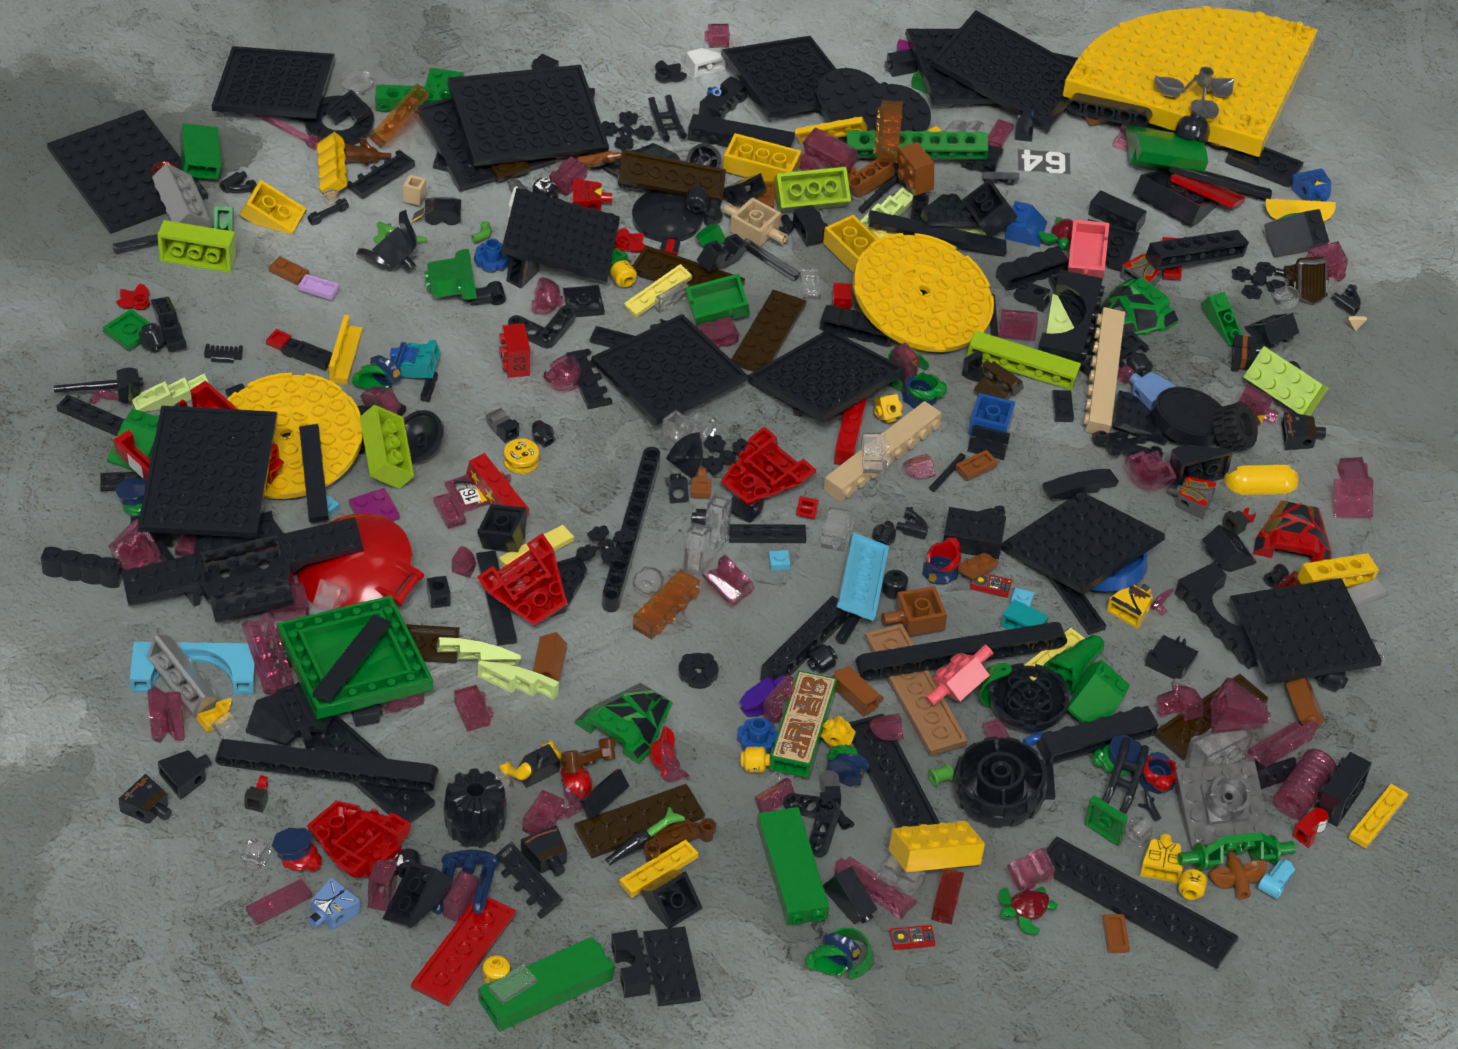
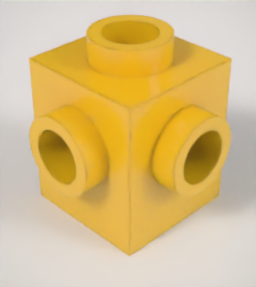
(888, 407)
(837, 732)

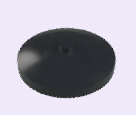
(665, 216)

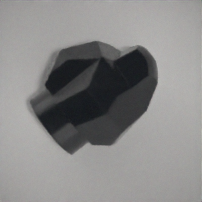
(713, 213)
(542, 433)
(884, 533)

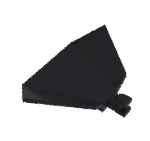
(285, 717)

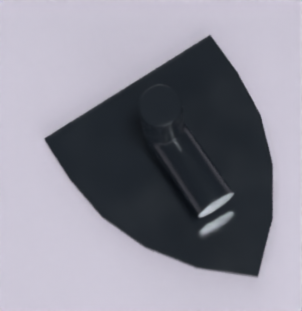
(687, 454)

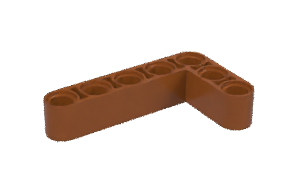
(868, 177)

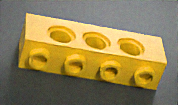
(1352, 570)

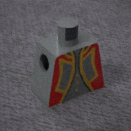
(1139, 268)
(1193, 495)

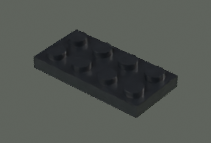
(1270, 164)
(671, 966)

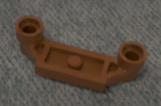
(575, 759)
(676, 833)

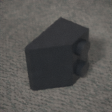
(1274, 329)
(503, 528)
(1228, 549)
(672, 898)

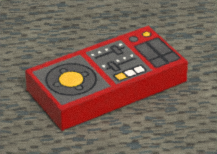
(992, 585)
(912, 937)

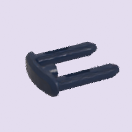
(469, 860)

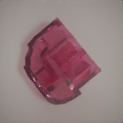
(1149, 470)

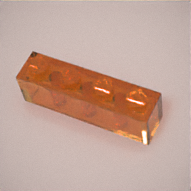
(398, 115)
(889, 131)
(666, 604)

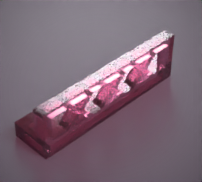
(264, 657)
(1283, 746)
(881, 893)

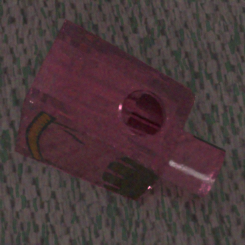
(385, 875)

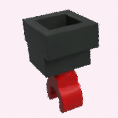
(1237, 521)
(257, 796)

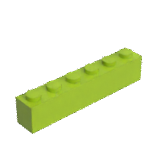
(1026, 360)

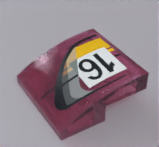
(466, 493)

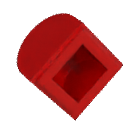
(807, 507)

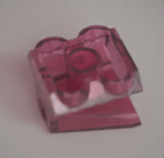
(134, 547)
(729, 581)
(165, 714)

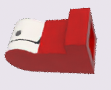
(1312, 823)

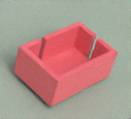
(1088, 248)

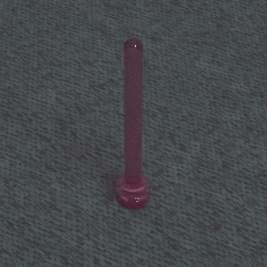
(311, 140)

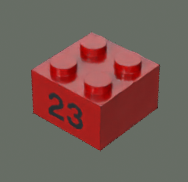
(515, 350)

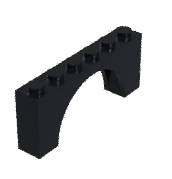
(1085, 294)
(1197, 593)

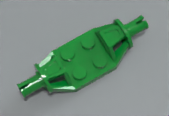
(1255, 843)

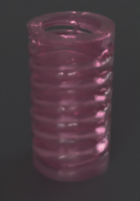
(1304, 783)

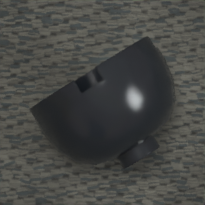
(1192, 127)
(705, 155)

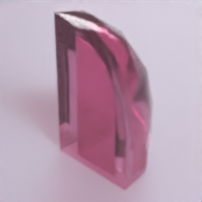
(920, 467)
(463, 562)
(887, 727)

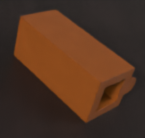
(550, 656)
(857, 691)
(1305, 701)

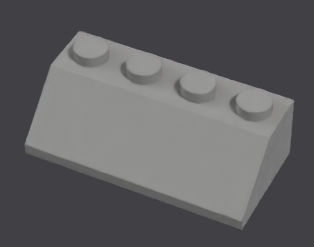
(181, 197)
(181, 674)

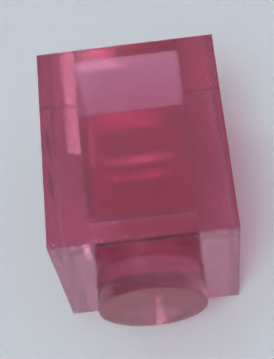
(717, 35)

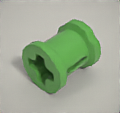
(941, 775)

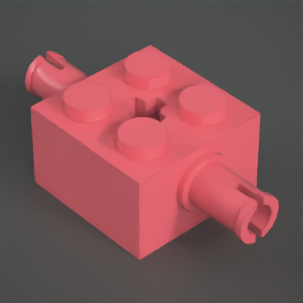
(960, 676)

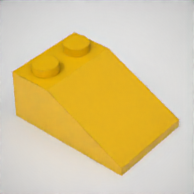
(272, 209)

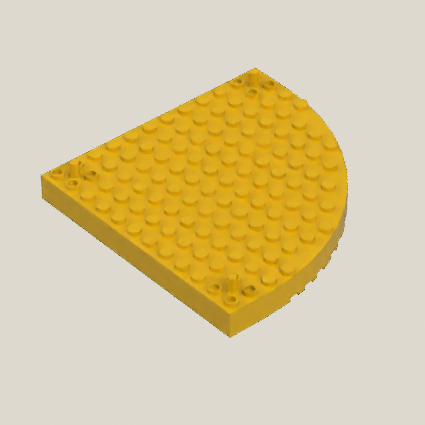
(1251, 47)

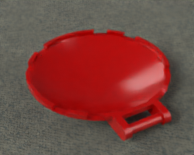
(370, 573)

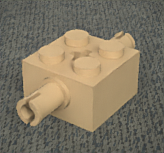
(755, 222)

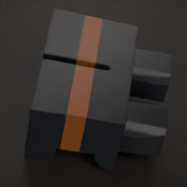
(1244, 351)

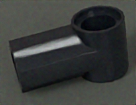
(492, 293)

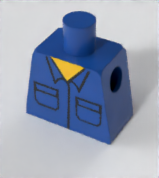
(1312, 185)

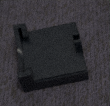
(1171, 657)

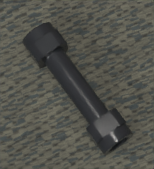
(340, 205)

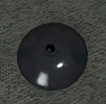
(423, 433)

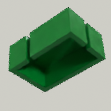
(718, 300)

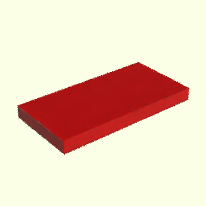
(1208, 190)

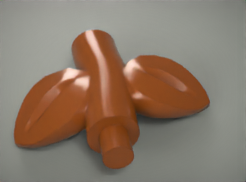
(599, 159)
(1238, 875)

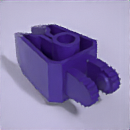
(754, 698)

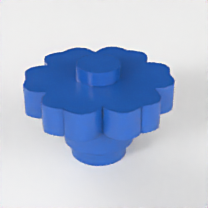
(490, 257)
(757, 733)

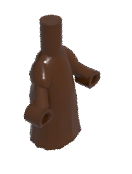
(363, 153)

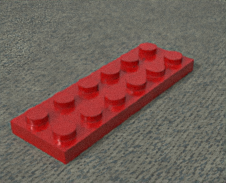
(462, 951)

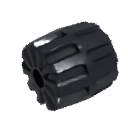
(475, 808)

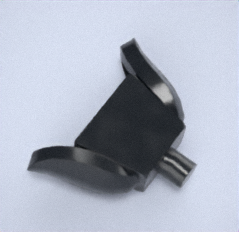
(395, 248)

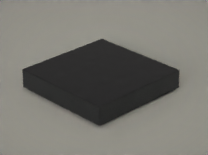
(585, 300)

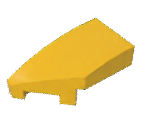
(207, 717)

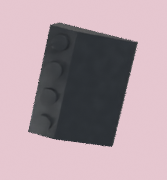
(1173, 198)

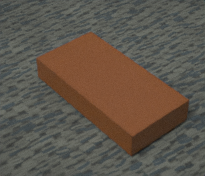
(1115, 933)

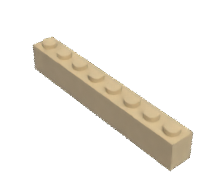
(1104, 371)
(902, 437)

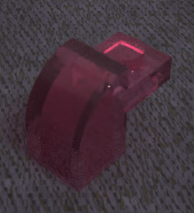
(1181, 699)

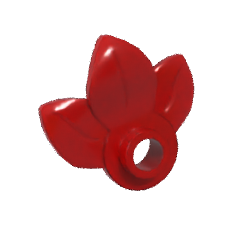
(629, 241)
(134, 299)

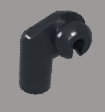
(788, 225)

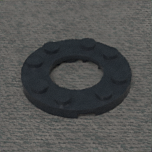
(350, 136)

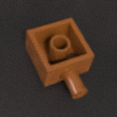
(916, 169)
(918, 611)

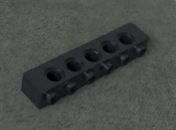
(1196, 249)
(806, 638)

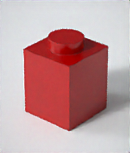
(842, 295)

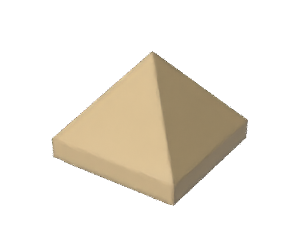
(1355, 321)

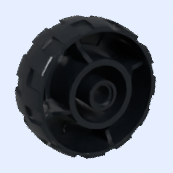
(1000, 782)

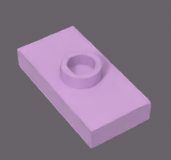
(318, 287)

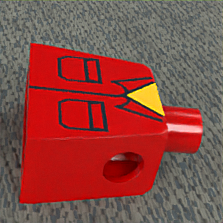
(589, 194)

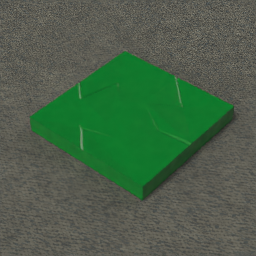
(388, 672)

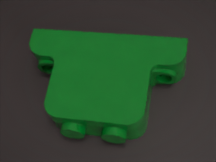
(451, 276)

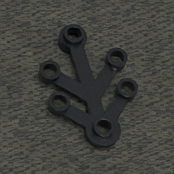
(1126, 445)

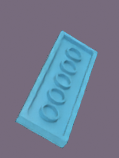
(863, 576)

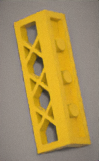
(344, 351)

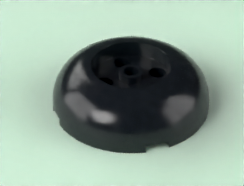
(1017, 698)

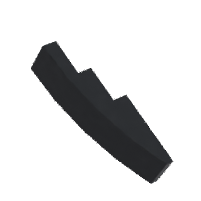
(167, 319)
(1084, 481)

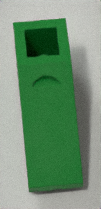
(1221, 316)

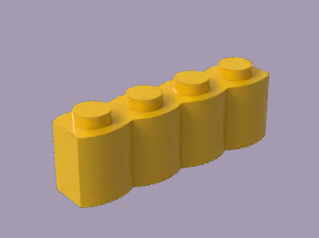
(332, 163)

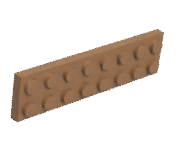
(933, 724)

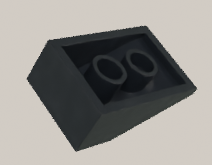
(1296, 233)
(1200, 462)
(417, 894)

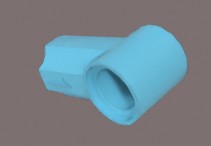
(1275, 882)

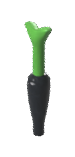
(639, 839)

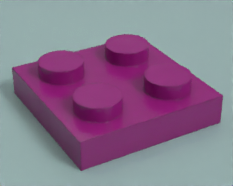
(376, 503)

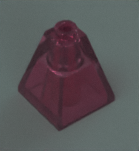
(1236, 709)

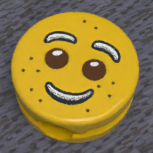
(521, 456)

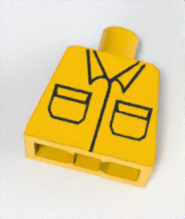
(1161, 860)

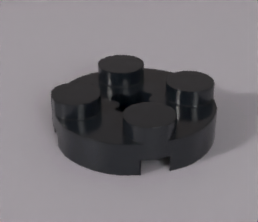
(702, 661)

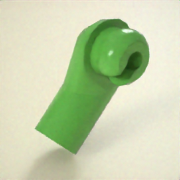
(484, 233)

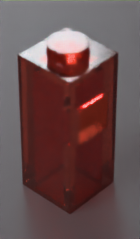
(947, 896)

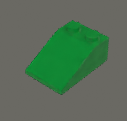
(144, 431)
(1097, 693)

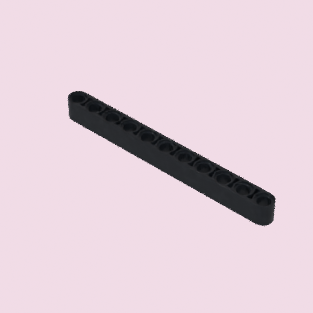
(634, 520)
(938, 654)
(327, 765)

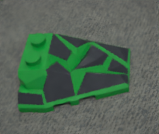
(1143, 306)
(630, 718)

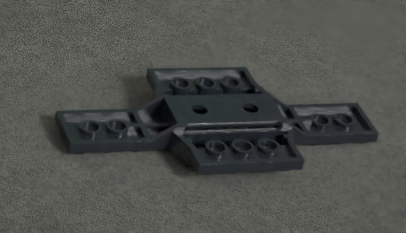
(248, 586)

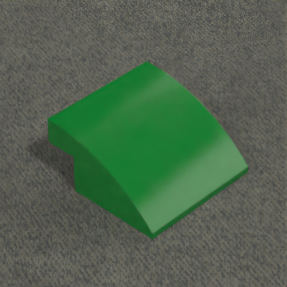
(1164, 149)

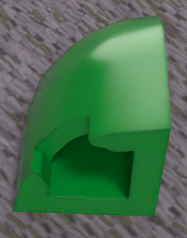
(710, 234)

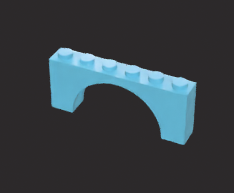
(231, 658)

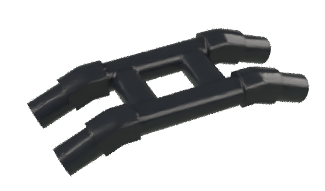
(671, 113)
(1116, 780)

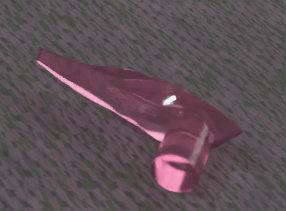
(103, 393)
(1157, 604)

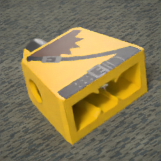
(1131, 604)

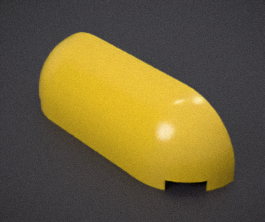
(1280, 207)
(1262, 480)

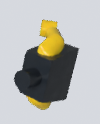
(536, 765)

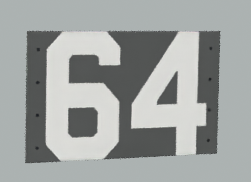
(1043, 161)

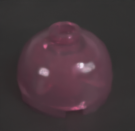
(546, 296)
(564, 373)

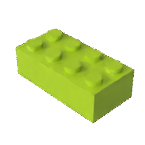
(813, 187)
(197, 246)
(1286, 382)
(386, 446)

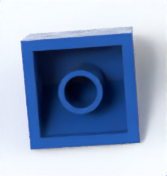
(1026, 226)

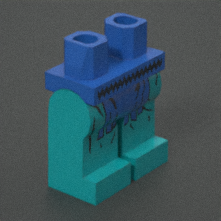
(416, 359)

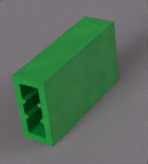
(200, 151)

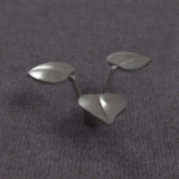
(1219, 86)

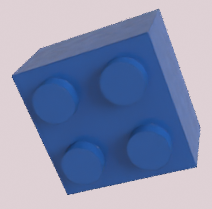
(992, 413)

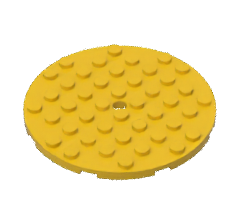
(889, 293)
(303, 402)

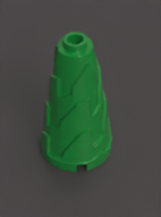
(1074, 660)

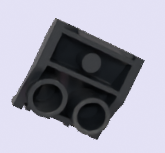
(443, 209)

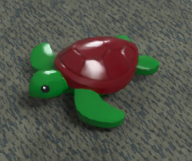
(1060, 232)
(1026, 906)

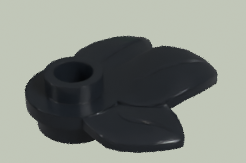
(669, 72)

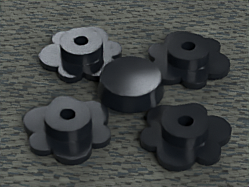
(626, 132)
(1258, 278)
(726, 457)
(605, 546)

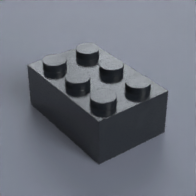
(989, 208)
(975, 531)
(1343, 787)

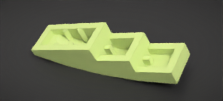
(893, 205)
(166, 394)
(477, 650)
(513, 677)

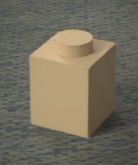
(414, 190)

